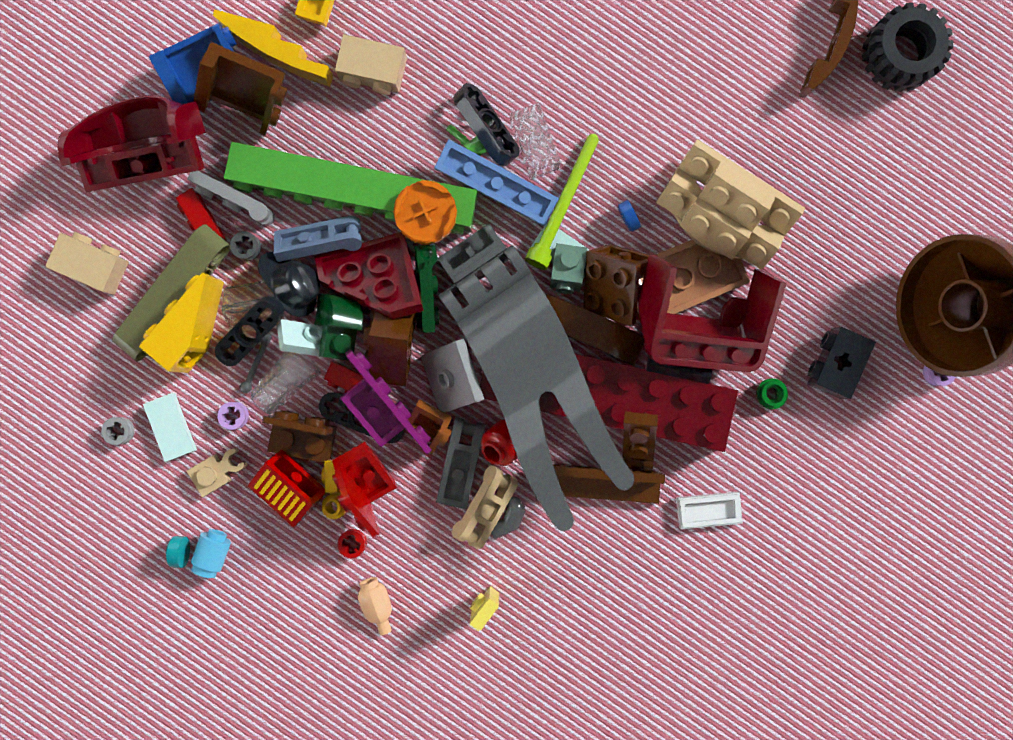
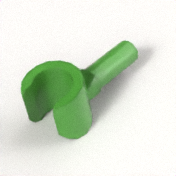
(473, 145)

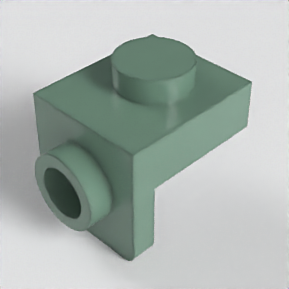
(568, 268)

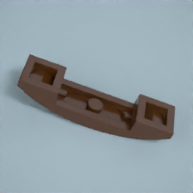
(841, 38)
(598, 331)

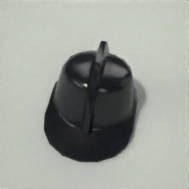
(291, 283)

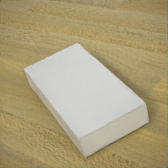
(709, 510)

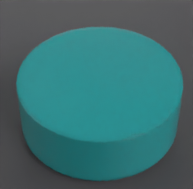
(178, 551)

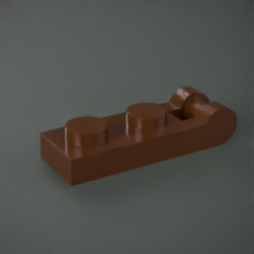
(639, 440)

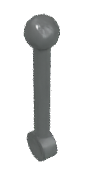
(246, 386)

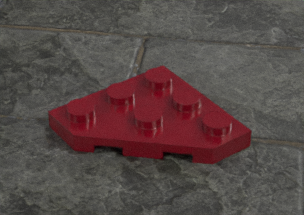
(374, 276)

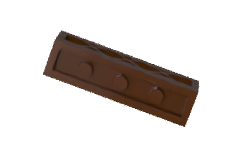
(595, 484)

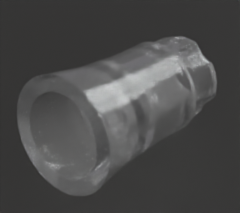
(284, 380)

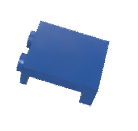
(180, 62)

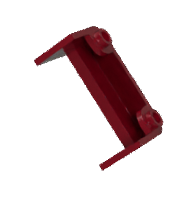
(730, 343)

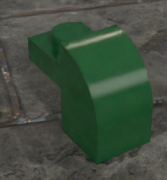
(340, 324)

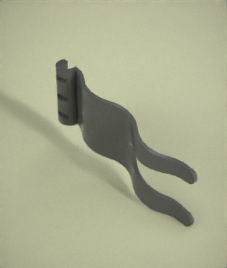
(523, 357)

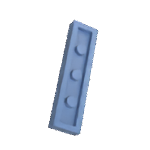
(496, 183)

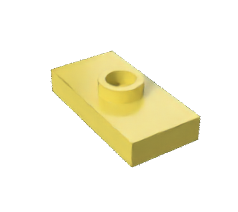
(483, 608)

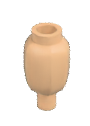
(375, 604)

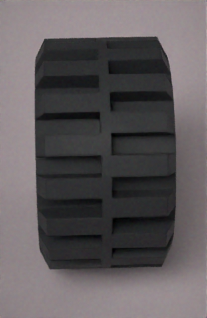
(927, 34)

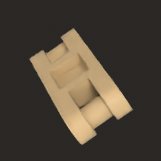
(485, 508)

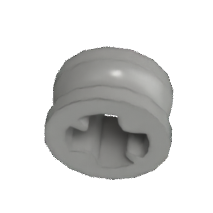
(107, 435)

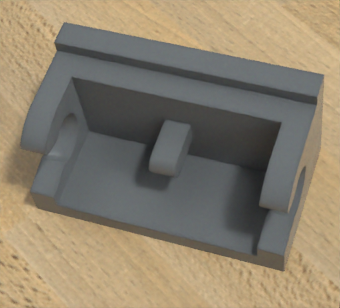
(471, 253)

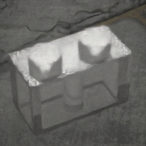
(534, 141)

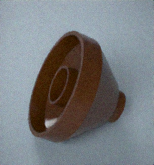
(959, 305)

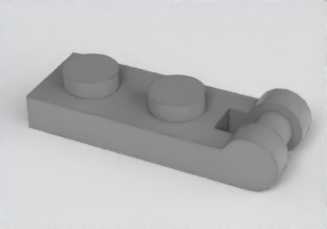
(232, 198)

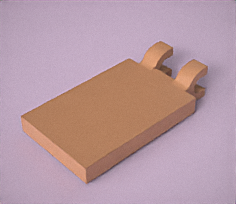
(700, 275)

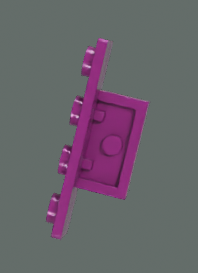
(376, 410)

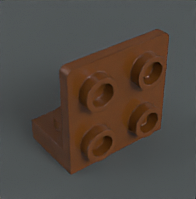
(613, 282)
(300, 438)

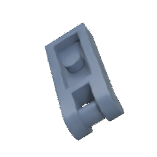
(318, 238)

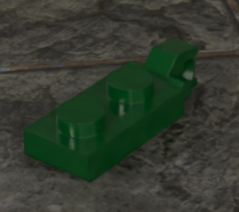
(428, 285)

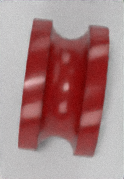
(359, 537)

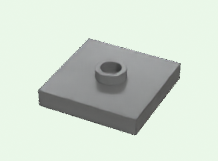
(452, 376)

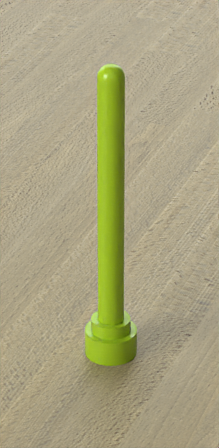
(539, 254)

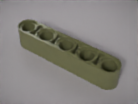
(199, 254)

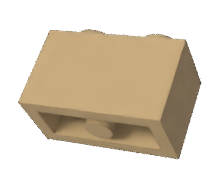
(370, 64)
(86, 263)

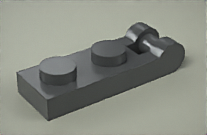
(460, 464)

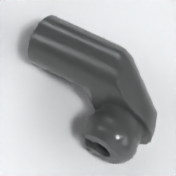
(511, 520)

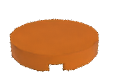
(425, 212)

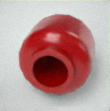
(497, 445)

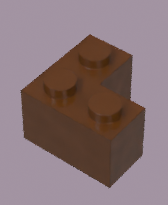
(390, 347)

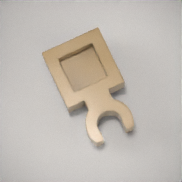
(213, 473)

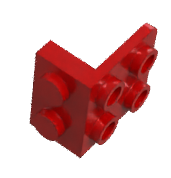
(361, 481)

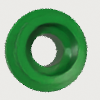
(781, 393)

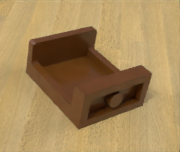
(240, 85)

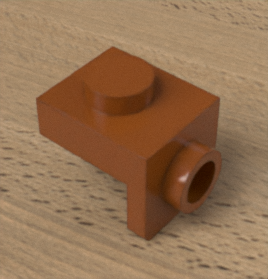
(433, 422)

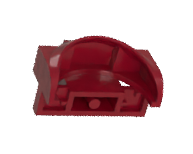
(146, 142)

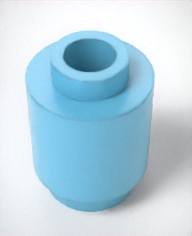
(210, 553)

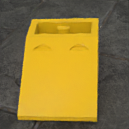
(186, 327)

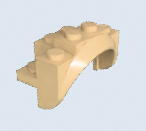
(728, 207)

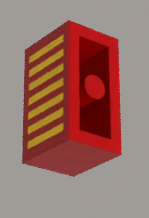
(287, 488)

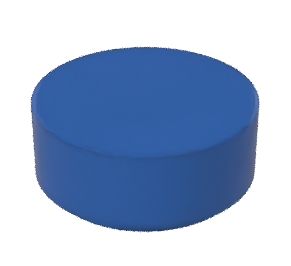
(629, 216)

